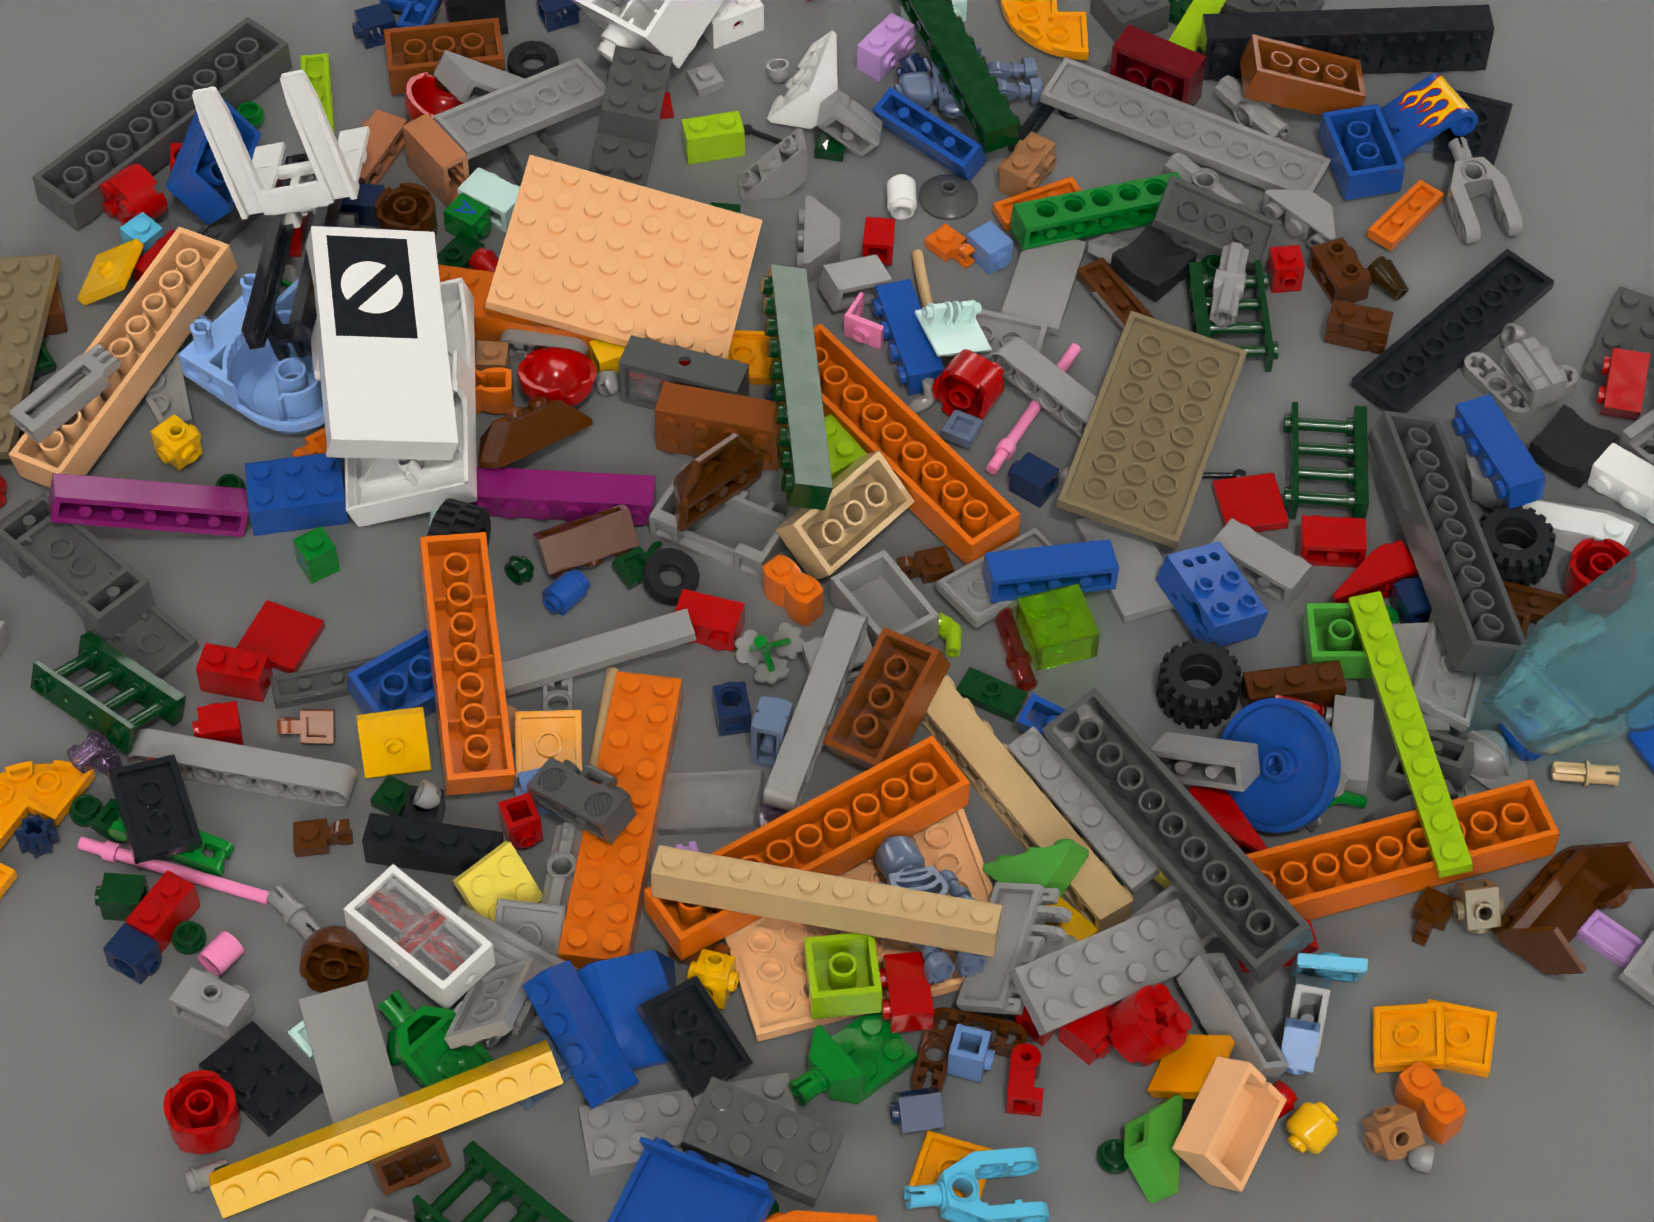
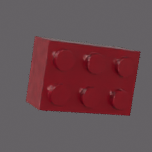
(1158, 65)

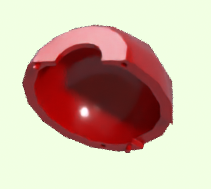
(425, 97)
(557, 375)

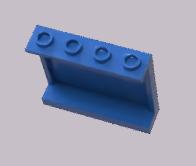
(689, 1189)

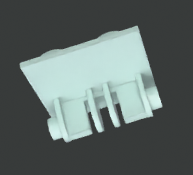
(953, 327)

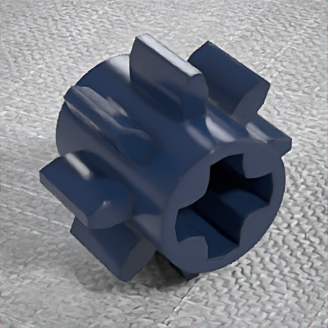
(913, 63)
(37, 836)

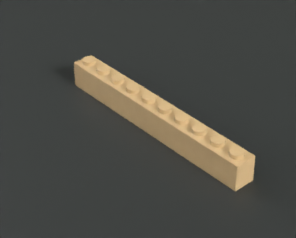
(1021, 803)
(826, 901)

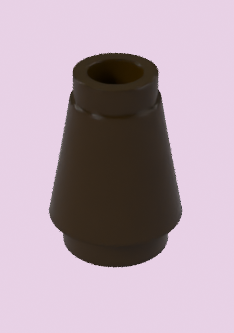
(1387, 278)

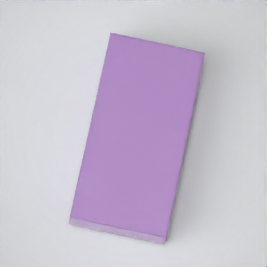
(1609, 939)

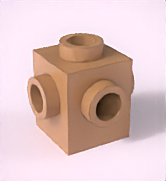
(1392, 1132)

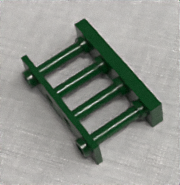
(1201, 306)
(1354, 451)
(120, 671)
(503, 1185)

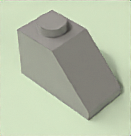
(1310, 1000)

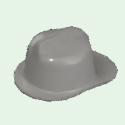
(1494, 761)

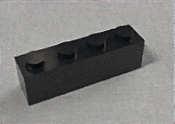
(426, 844)

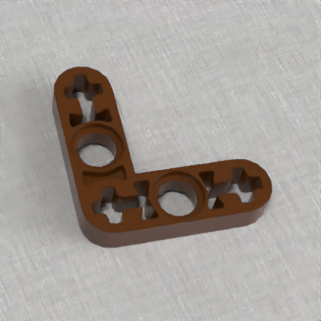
(943, 1038)

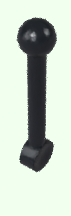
(749, 130)
(1224, 475)

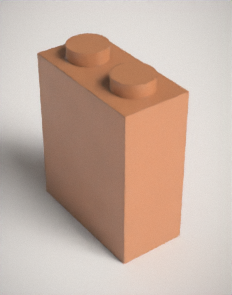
(435, 158)

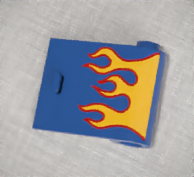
(1427, 112)

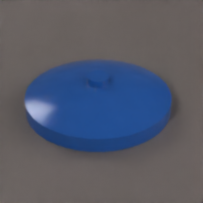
(1296, 764)

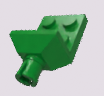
(420, 1041)
(853, 1061)

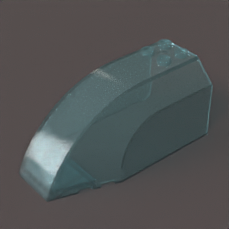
(1585, 665)

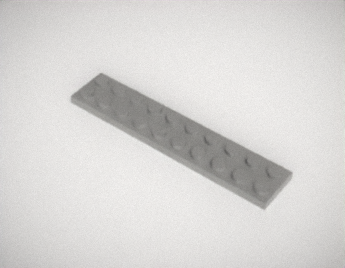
(1183, 129)

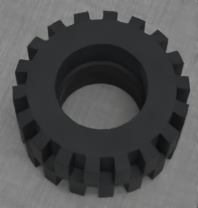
(460, 518)
(1522, 529)
(1194, 704)

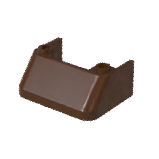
(1565, 897)

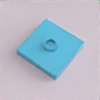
(1329, 966)

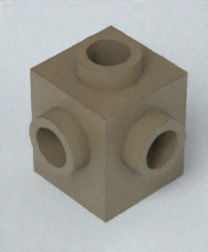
(1478, 905)

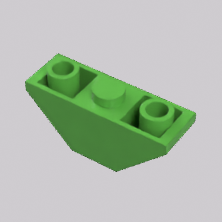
(1048, 866)
(1150, 1150)

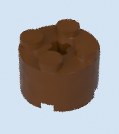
(406, 209)

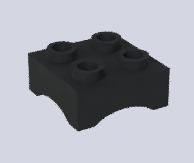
(478, 9)
(1152, 263)
(1570, 446)

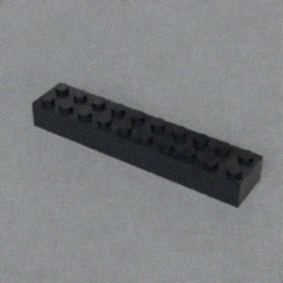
(1378, 37)

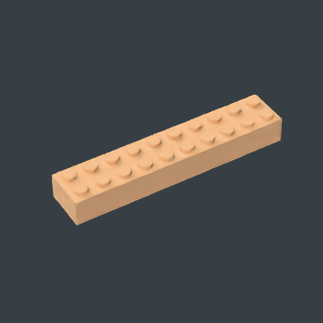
(144, 338)

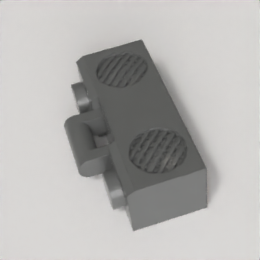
(518, 152)
(574, 797)

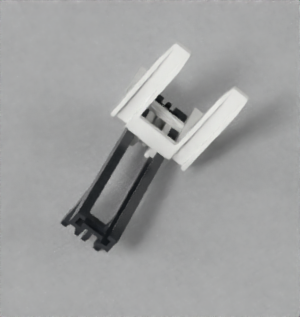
(303, 187)

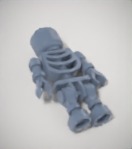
(925, 89)
(905, 868)

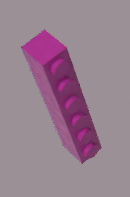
(562, 493)
(148, 505)

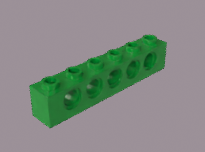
(1087, 212)

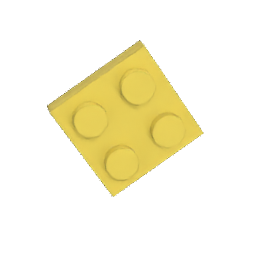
(495, 877)

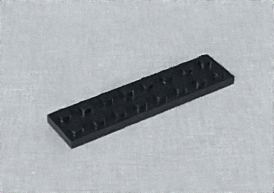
(1451, 333)

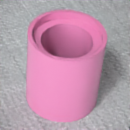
(221, 953)

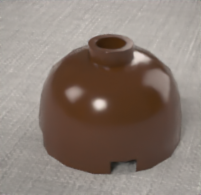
(333, 959)

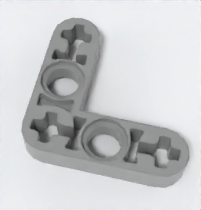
(1495, 374)

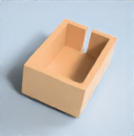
(1229, 1124)

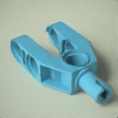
(964, 1176)

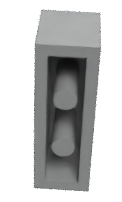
(1265, 563)
(1352, 726)
(1209, 761)

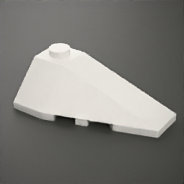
(809, 85)
(1578, 523)

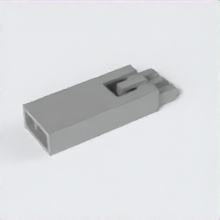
(54, 400)

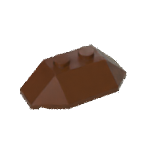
(528, 431)
(715, 479)

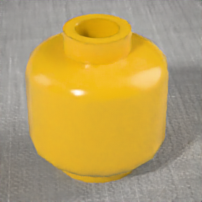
(1312, 1128)

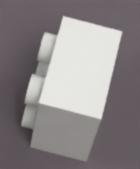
(651, 25)

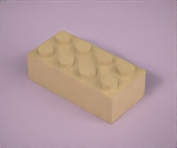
(859, 507)

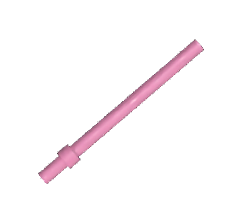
(1007, 446)
(113, 852)

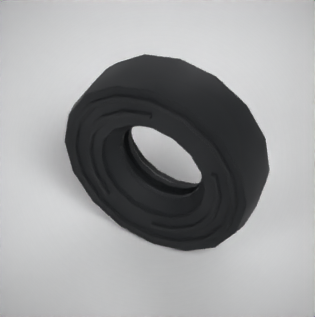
(531, 50)
(673, 558)

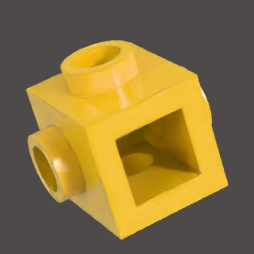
(177, 442)
(716, 974)

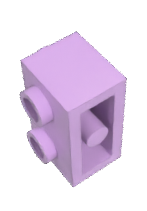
(885, 46)

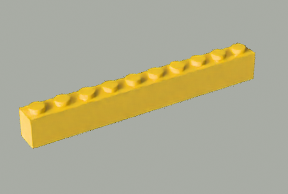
(384, 1129)

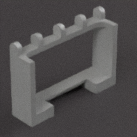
(742, 559)

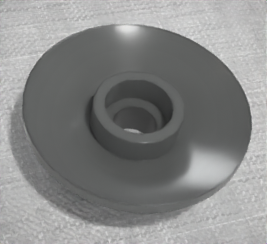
(948, 197)

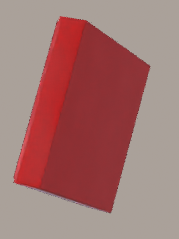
(1251, 501)
(283, 635)

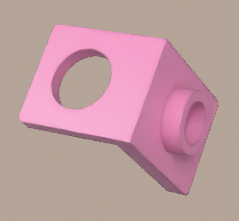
(862, 329)

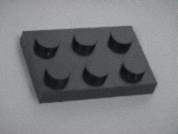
(1488, 133)
(154, 809)
(694, 1035)
(264, 1078)

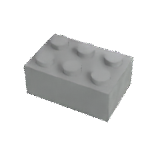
(886, 597)

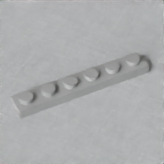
(1083, 810)

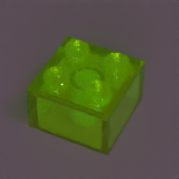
(1057, 627)

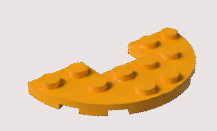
(1047, 29)
(35, 790)

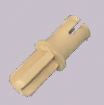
(1585, 773)

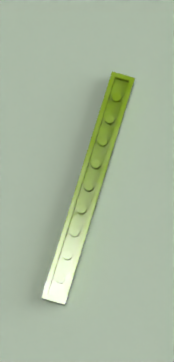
(1410, 735)

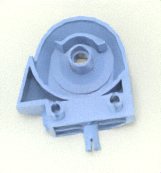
(254, 381)

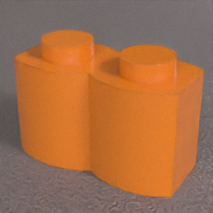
(494, 390)
(792, 590)
(1436, 1107)

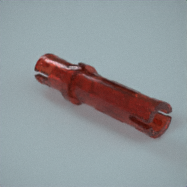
(1017, 657)

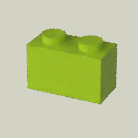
(713, 137)

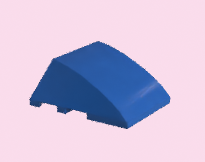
(619, 989)

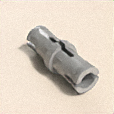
(294, 913)

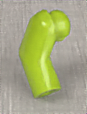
(951, 633)

